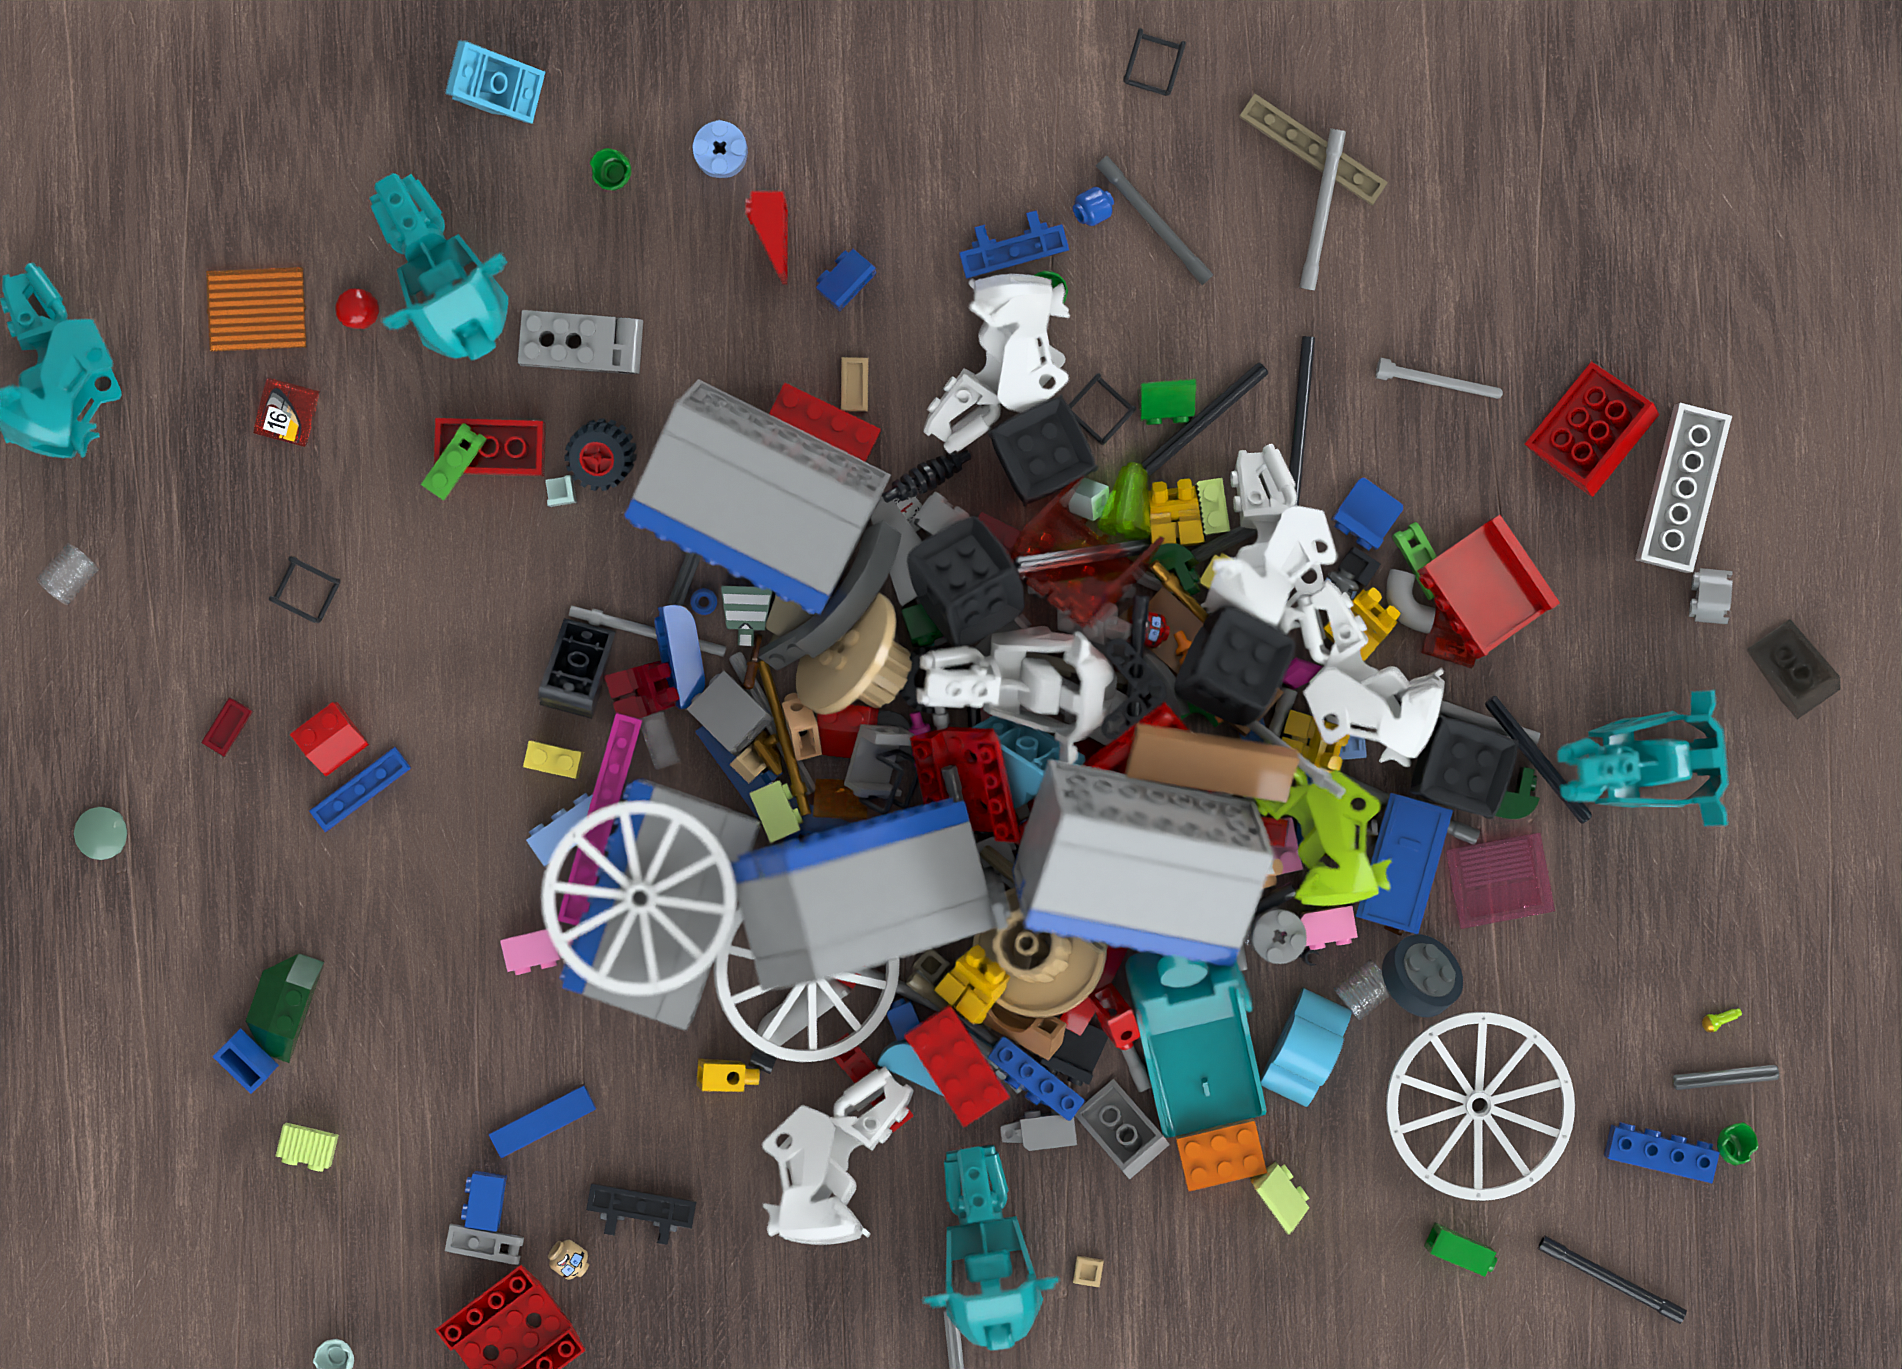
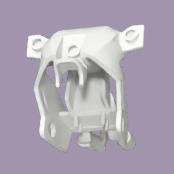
(1013, 355)
(1284, 548)
(1012, 679)
(1361, 692)
(821, 1157)

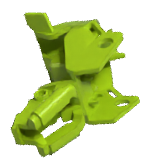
(1330, 829)

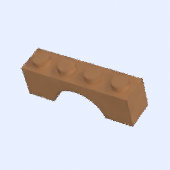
(1037, 1034)

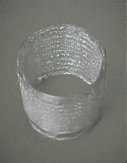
(77, 562)
(1373, 997)

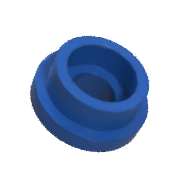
(703, 593)

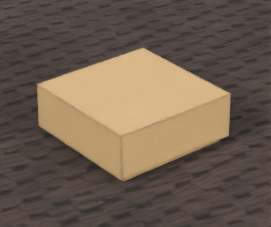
(1088, 1271)

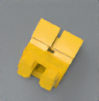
(1177, 505)
(1376, 618)
(1318, 752)
(974, 984)

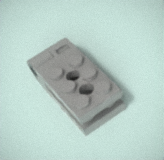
(605, 346)

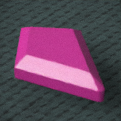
(1299, 673)

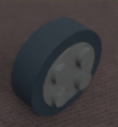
(1422, 975)

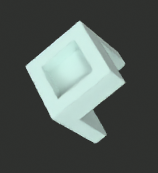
(561, 491)
(1089, 499)

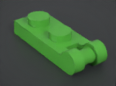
(453, 462)
(1418, 555)

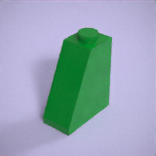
(1460, 1250)

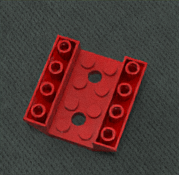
(980, 778)
(500, 1320)

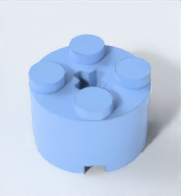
(720, 134)

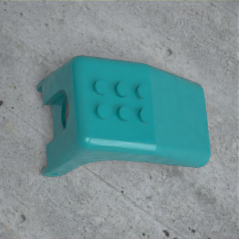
(1195, 1041)

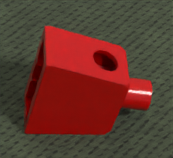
(1121, 1027)

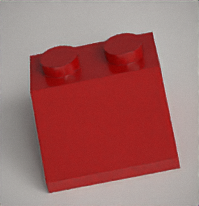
(840, 729)
(329, 739)

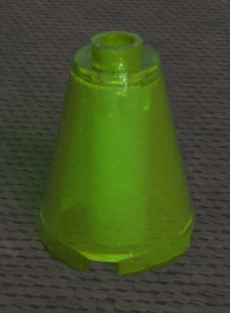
(1128, 504)

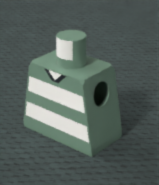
(746, 610)

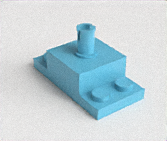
(494, 82)

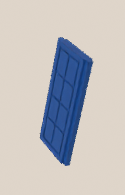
(1413, 841)

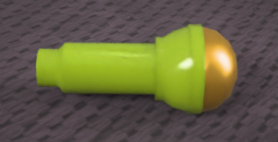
(1712, 1022)

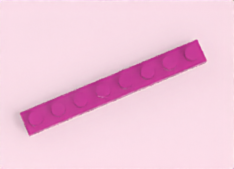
(606, 794)

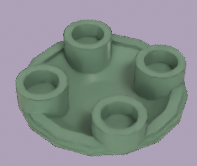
(100, 833)

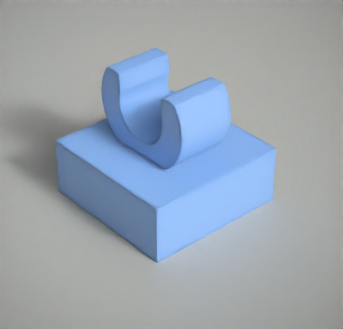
(1354, 749)

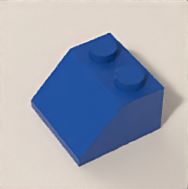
(845, 279)

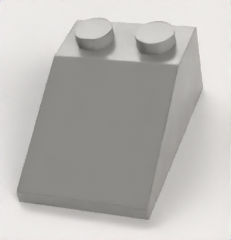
(1121, 1129)

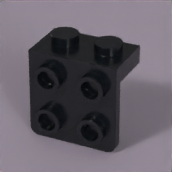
(1077, 1055)

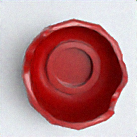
(357, 308)

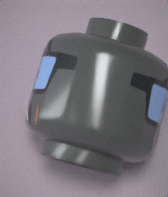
(1344, 582)

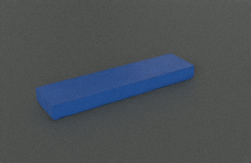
(360, 789)
(542, 1121)

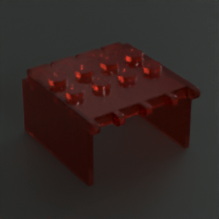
(1085, 588)

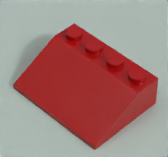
(770, 219)
(1592, 428)

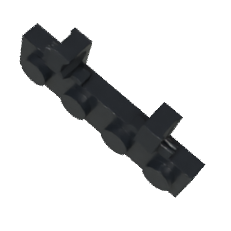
(620, 1203)

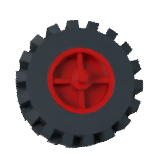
(600, 454)

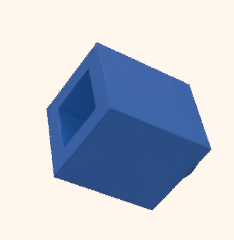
(902, 1017)

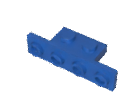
(1034, 1079)

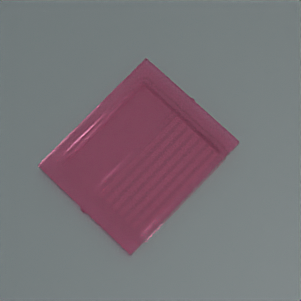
(1500, 880)

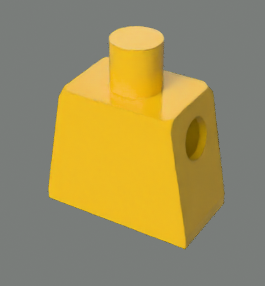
(713, 1075)

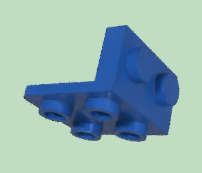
(1367, 514)

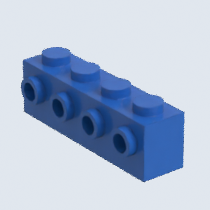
(1662, 1153)

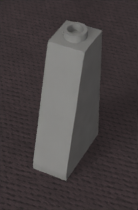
(909, 539)

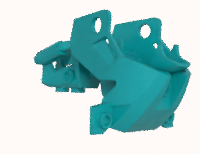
(460, 317)
(56, 390)
(1631, 763)
(985, 1245)

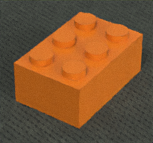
(1220, 1154)

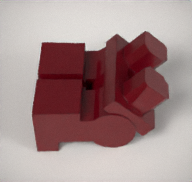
(650, 686)

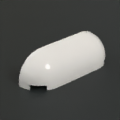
(796, 1017)

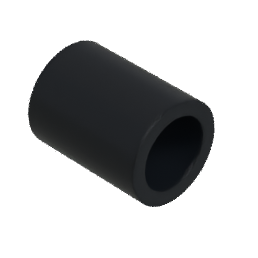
(762, 1061)

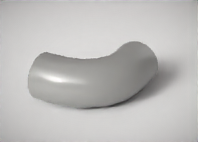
(1400, 596)

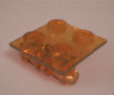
(836, 800)

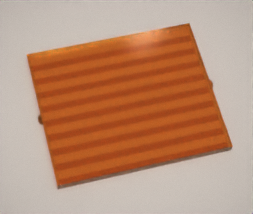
(256, 309)

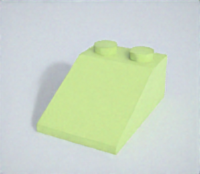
(1281, 1196)

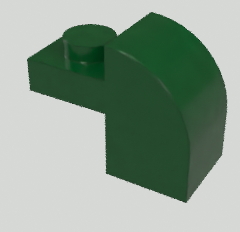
(1179, 560)
(1520, 803)

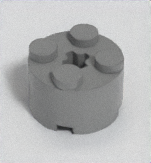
(937, 514)
(1712, 596)
(1293, 940)

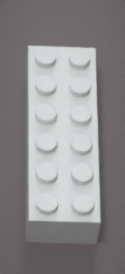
(1683, 488)

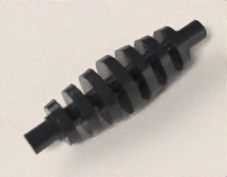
(926, 476)

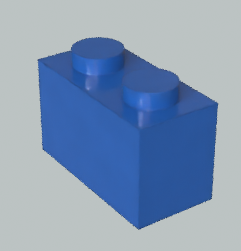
(245, 1061)
(485, 1201)

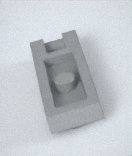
(483, 1244)

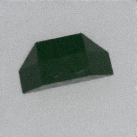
(282, 1004)

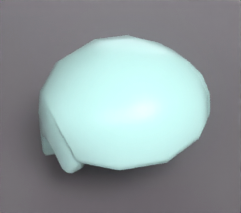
(334, 1355)

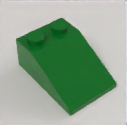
(1167, 401)

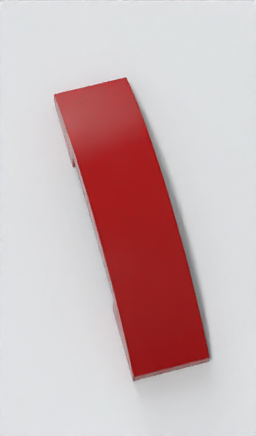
(1080, 1016)
(857, 1066)

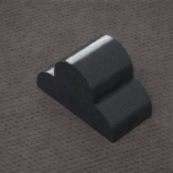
(576, 668)

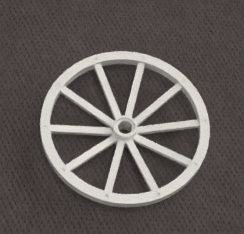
(600, 978)
(1482, 1019)
(813, 1053)

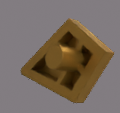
(768, 751)

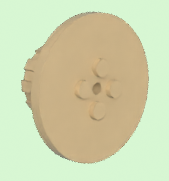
(858, 666)
(1044, 969)

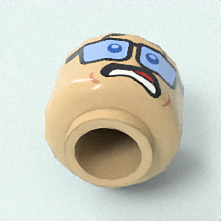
(568, 1259)

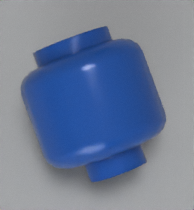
(1093, 206)

